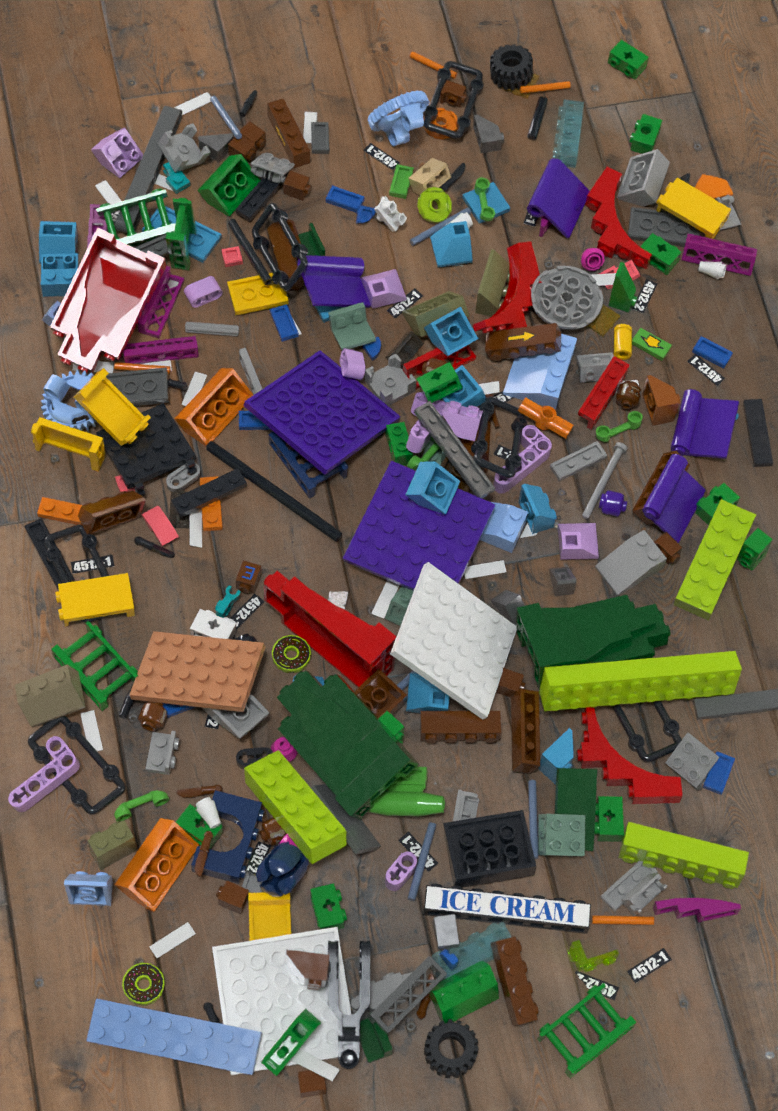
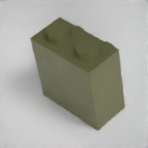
(111, 844)

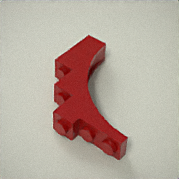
(605, 221)
(523, 274)
(642, 785)

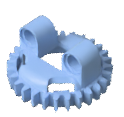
(398, 125)
(54, 393)

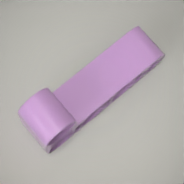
(419, 435)
(531, 452)
(41, 777)

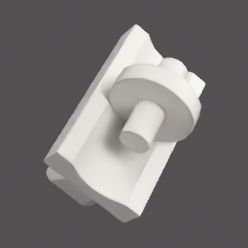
(387, 212)

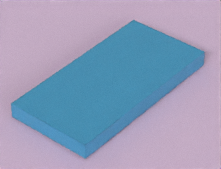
(198, 245)

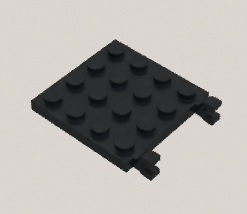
(152, 453)

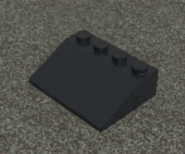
(489, 849)

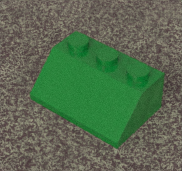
(229, 184)
(465, 992)

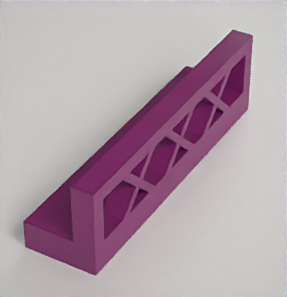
(722, 249)
(153, 305)
(161, 350)

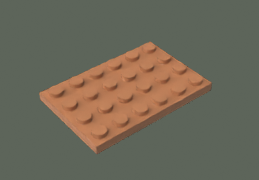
(198, 671)

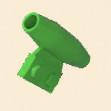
(407, 797)

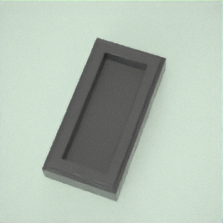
(320, 137)

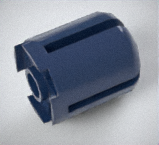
(281, 869)

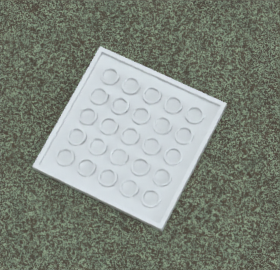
(454, 640)
(267, 997)

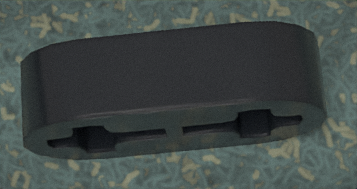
(253, 755)

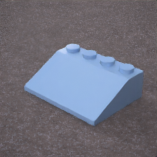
(541, 375)

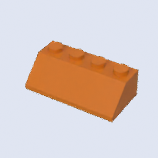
(214, 406)
(157, 864)

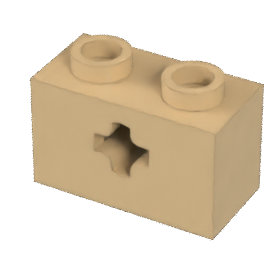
(430, 175)

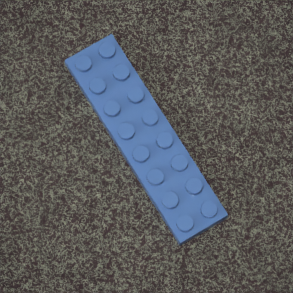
(174, 1036)

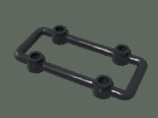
(463, 122)
(298, 250)
(480, 446)
(89, 543)
(637, 742)
(78, 796)

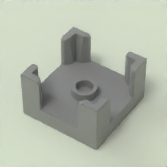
(182, 150)
(390, 382)

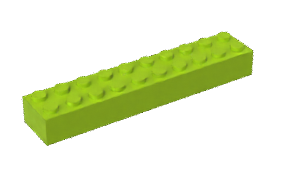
(639, 680)

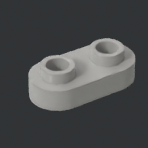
(181, 476)

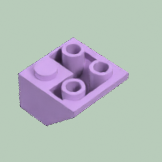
(118, 152)
(383, 288)
(462, 420)
(578, 541)

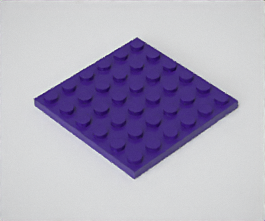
(321, 412)
(403, 536)

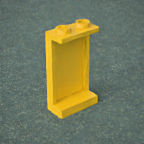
(694, 207)
(111, 408)
(70, 440)
(95, 598)
(268, 915)

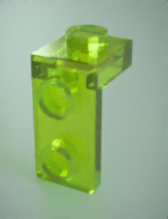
(578, 956)

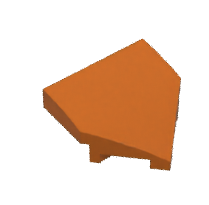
(713, 186)

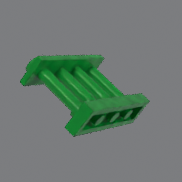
(134, 239)
(178, 239)
(88, 683)
(590, 1051)

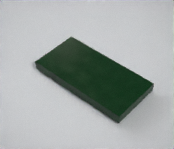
(577, 796)

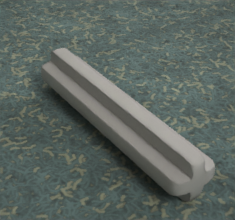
(211, 328)

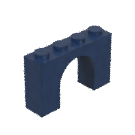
(244, 813)

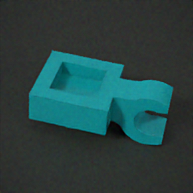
(176, 180)
(225, 606)

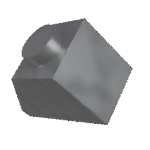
(487, 135)

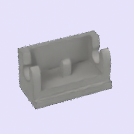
(466, 805)
(643, 893)

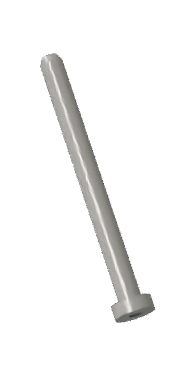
(620, 449)

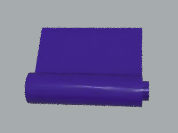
(559, 197)
(335, 281)
(704, 426)
(674, 498)

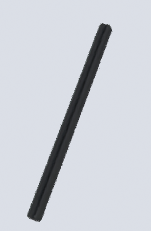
(274, 491)

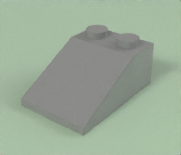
(631, 563)
(240, 722)

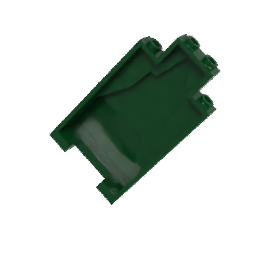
(590, 633)
(342, 740)

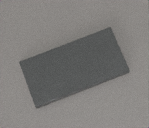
(663, 224)
(142, 386)
(357, 833)

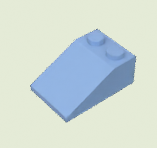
(504, 526)
(89, 889)

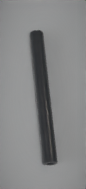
(251, 254)

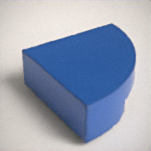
(364, 214)
(373, 348)
(450, 959)

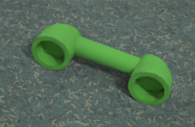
(481, 188)
(633, 422)
(415, 460)
(123, 811)

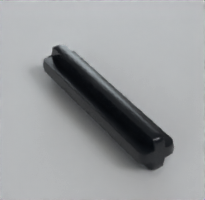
(537, 118)

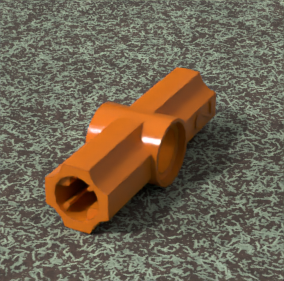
(545, 417)

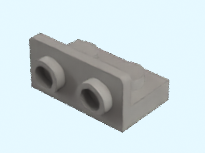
(593, 365)
(161, 753)

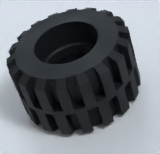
(502, 67)
(453, 1031)

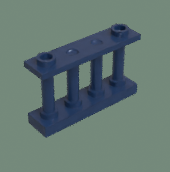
(298, 470)

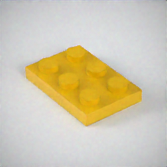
(253, 295)

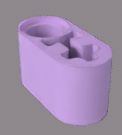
(203, 291)
(352, 364)
(405, 872)

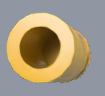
(623, 341)

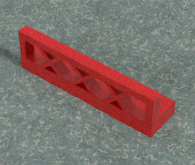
(415, 366)
(603, 391)

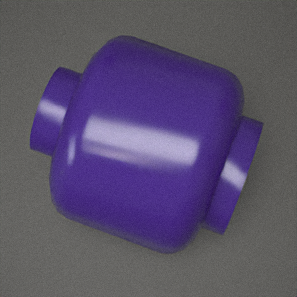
(612, 503)

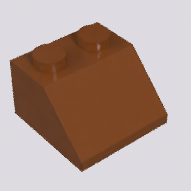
(660, 400)

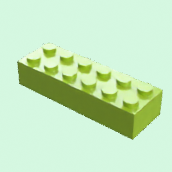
(714, 560)
(295, 806)
(683, 855)

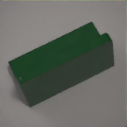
(312, 241)
(374, 1041)

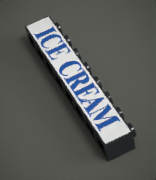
(506, 908)

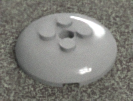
(570, 284)

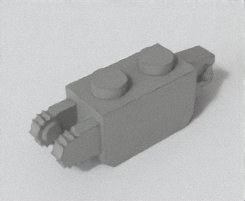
(381, 990)

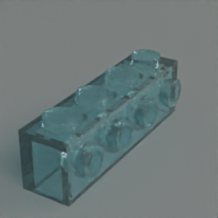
(569, 132)
(473, 950)

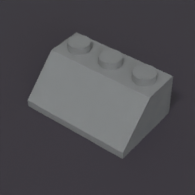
(643, 178)

